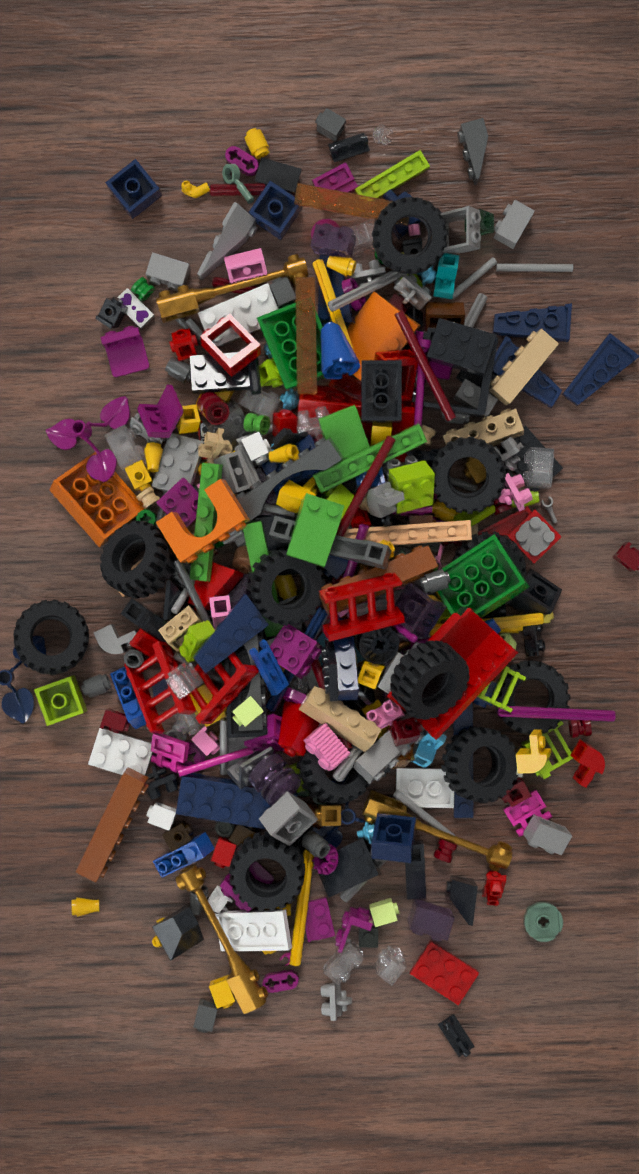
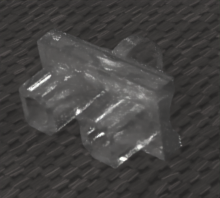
(309, 424)

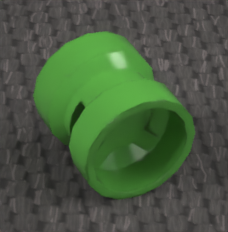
(256, 423)

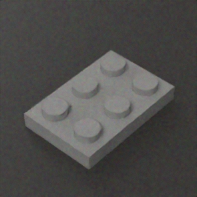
(177, 461)

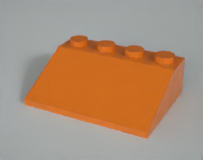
(377, 330)
(96, 504)

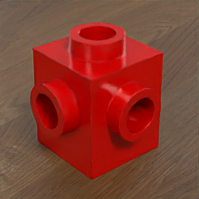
(183, 344)

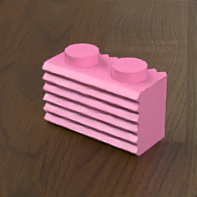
(245, 265)
(326, 747)

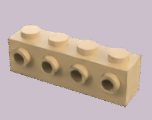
(523, 367)
(491, 429)
(340, 719)

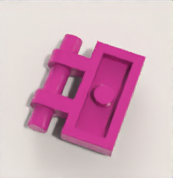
(169, 747)
(526, 809)

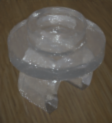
(380, 133)

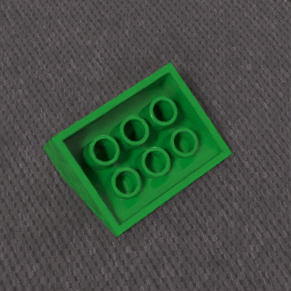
(280, 336)
(482, 579)

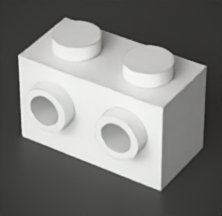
(257, 449)

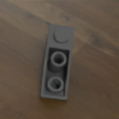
(474, 140)

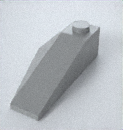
(236, 231)

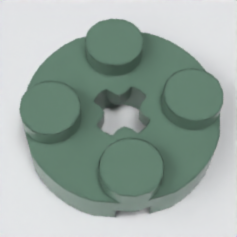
(551, 928)

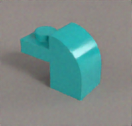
(446, 276)

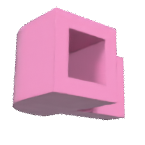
(219, 609)

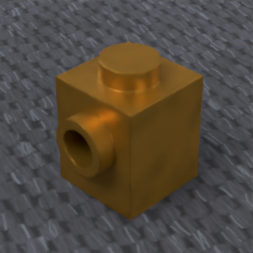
(474, 470)
(328, 815)

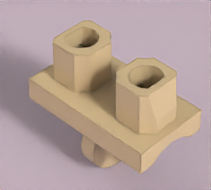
(214, 446)

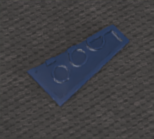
(336, 282)
(603, 365)
(539, 385)
(235, 630)

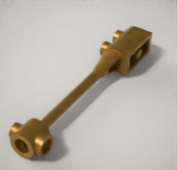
(186, 300)
(497, 855)
(241, 979)

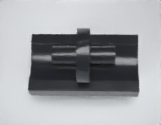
(169, 781)

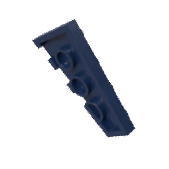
(553, 320)

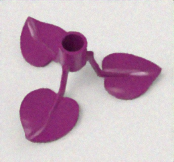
(65, 436)

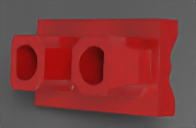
(493, 887)

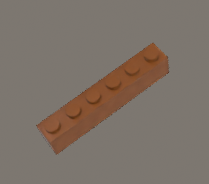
(407, 567)
(112, 824)

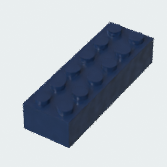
(220, 800)

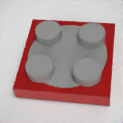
(534, 536)

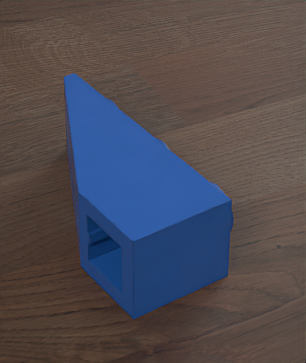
(128, 698)
(185, 855)

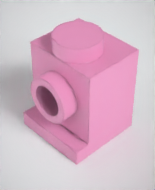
(206, 741)

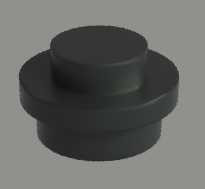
(224, 829)

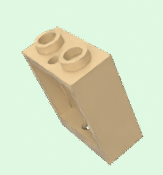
(172, 631)

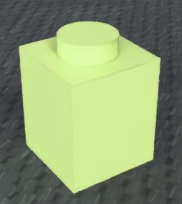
(247, 712)
(384, 912)

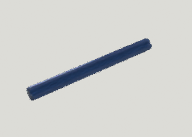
(311, 631)

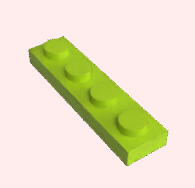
(394, 176)

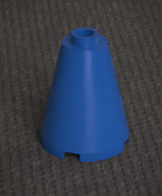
(336, 353)

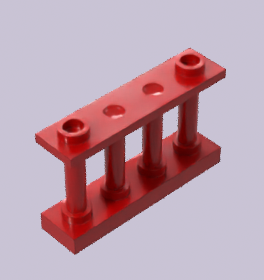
(368, 622)
(163, 654)
(224, 696)

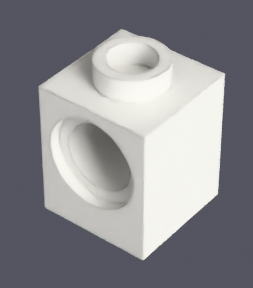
(161, 815)

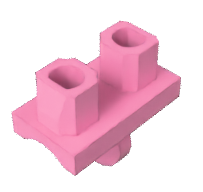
(519, 497)
(385, 714)

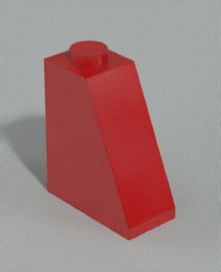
(221, 583)
(294, 729)

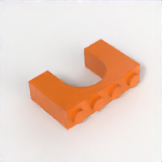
(229, 518)

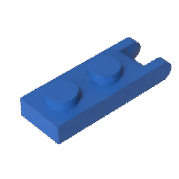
(269, 668)

